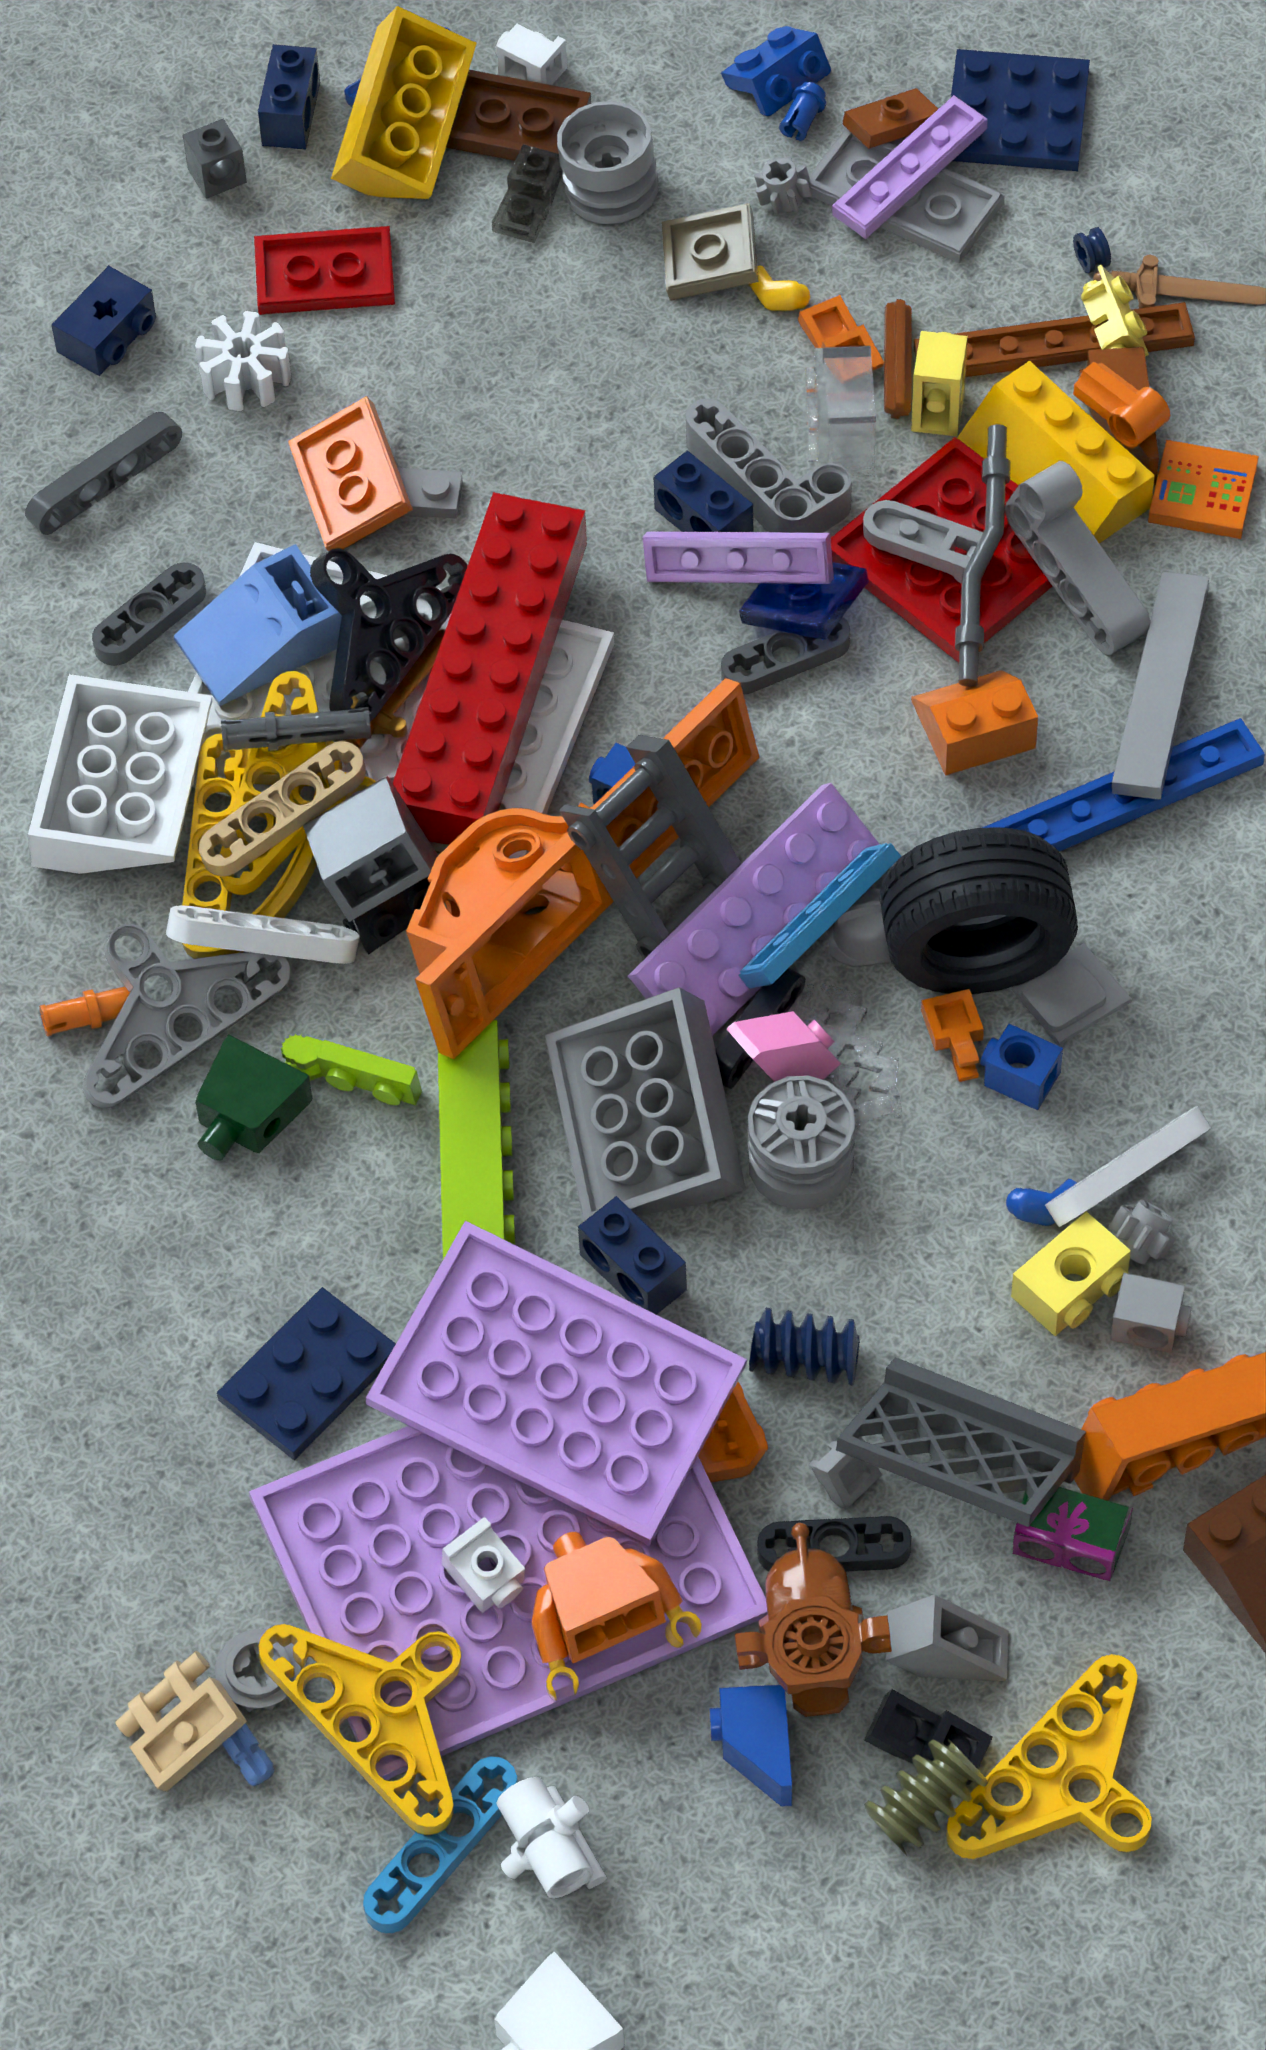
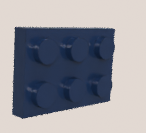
(307, 1373)

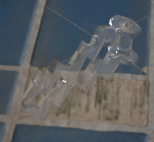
(868, 1059)

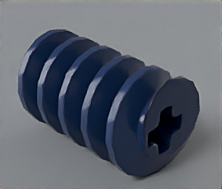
(805, 1346)

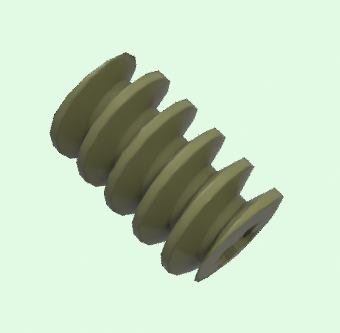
(924, 1794)

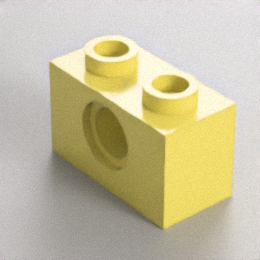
(939, 383)
(1082, 1250)

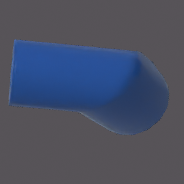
(1030, 1206)

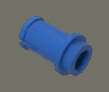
(807, 102)

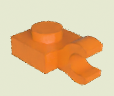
(955, 1025)

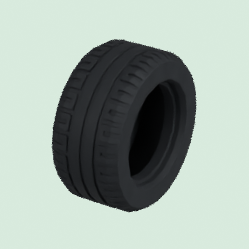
(978, 910)

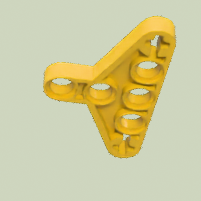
(279, 763)
(394, 1730)
(1045, 1791)

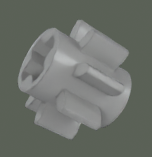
(782, 184)
(1143, 1231)

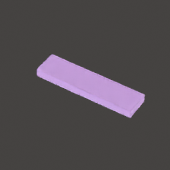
(909, 167)
(738, 557)

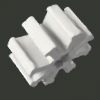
(243, 361)

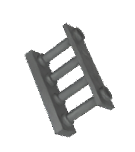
(678, 806)

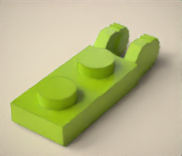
(353, 1068)

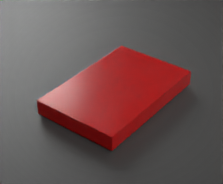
(324, 270)

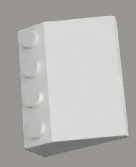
(117, 776)

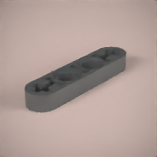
(102, 473)

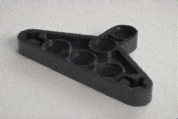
(371, 639)

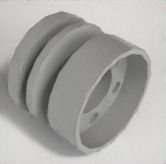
(608, 162)
(798, 1165)

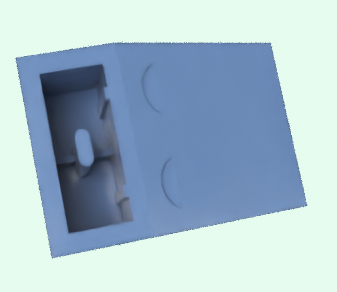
(260, 627)

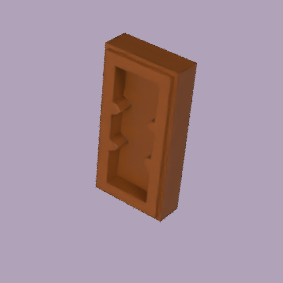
(889, 118)

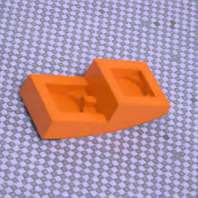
(833, 326)

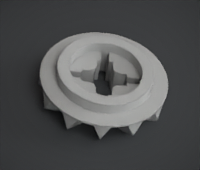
(235, 1662)

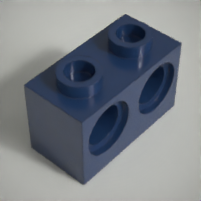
(289, 96)
(700, 499)
(632, 1257)

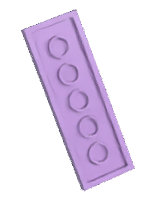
(755, 906)

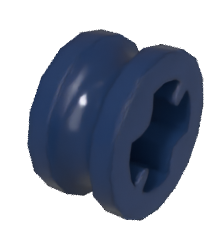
(1092, 249)

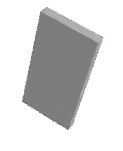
(940, 217)

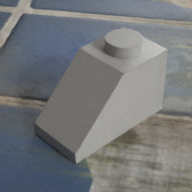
(946, 1642)

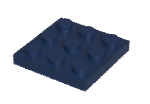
(1029, 105)

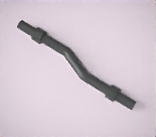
(969, 634)

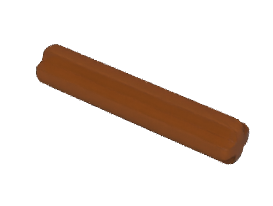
(897, 358)

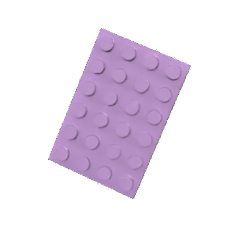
(556, 1382)

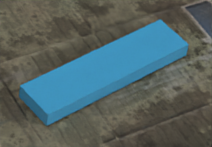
(819, 915)

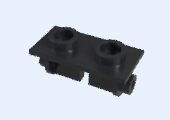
(389, 917)

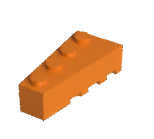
(1172, 1426)

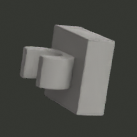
(844, 1476)

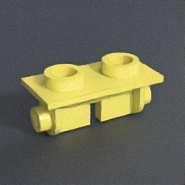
(1110, 301)

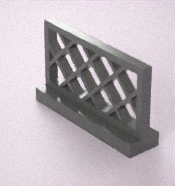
(971, 1422)

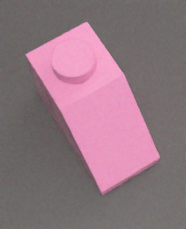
(786, 1045)

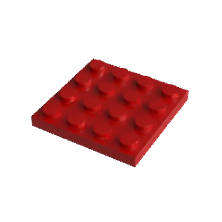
(928, 598)

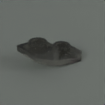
(529, 194)

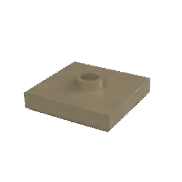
(709, 251)

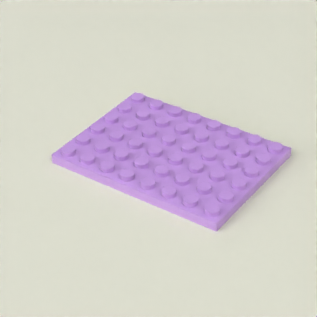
(367, 1571)

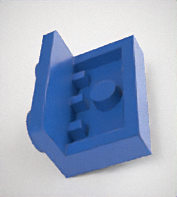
(778, 67)

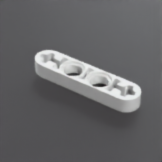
(262, 934)
(1127, 1166)

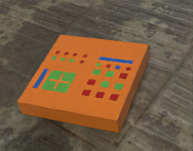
(1203, 489)

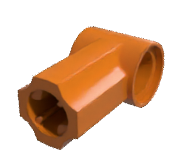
(1129, 412)

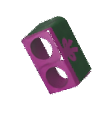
(1082, 1525)

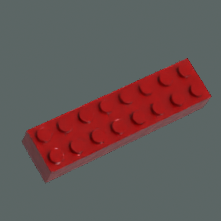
(490, 664)

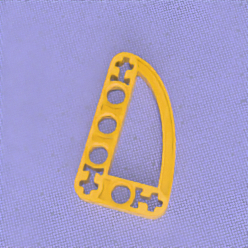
(207, 783)

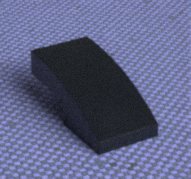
(907, 1728)

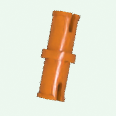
(83, 1011)

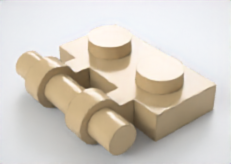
(189, 1730)

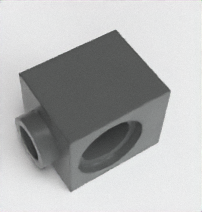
(214, 158)

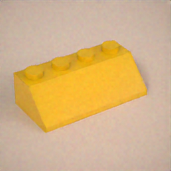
(404, 108)
(1052, 428)

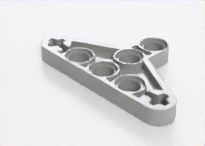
(152, 1021)

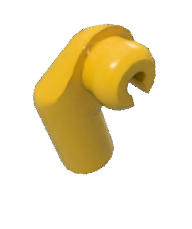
(780, 295)

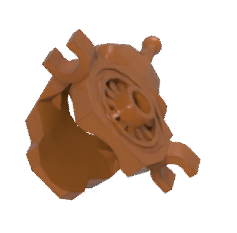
(812, 1658)

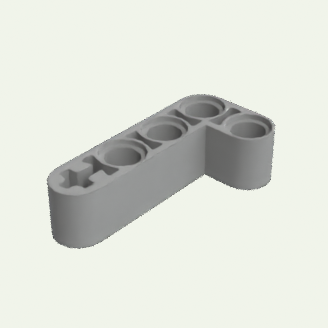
(778, 498)
(1073, 560)

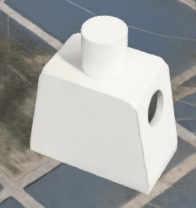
(556, 2014)

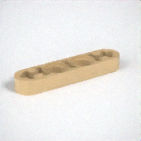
(288, 814)

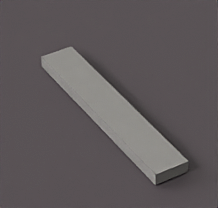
(1160, 686)

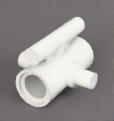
(548, 1838)

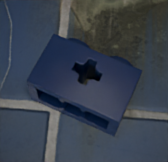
(104, 321)

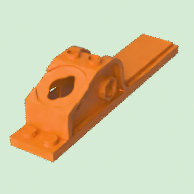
(483, 944)

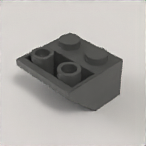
(369, 848)

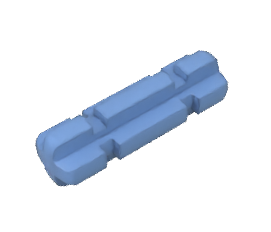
(252, 1760)

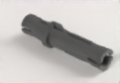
(295, 729)

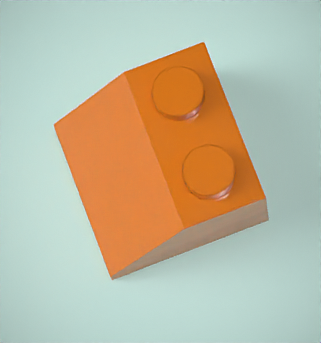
(978, 721)

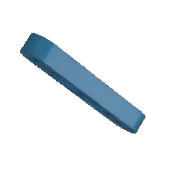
(445, 1847)

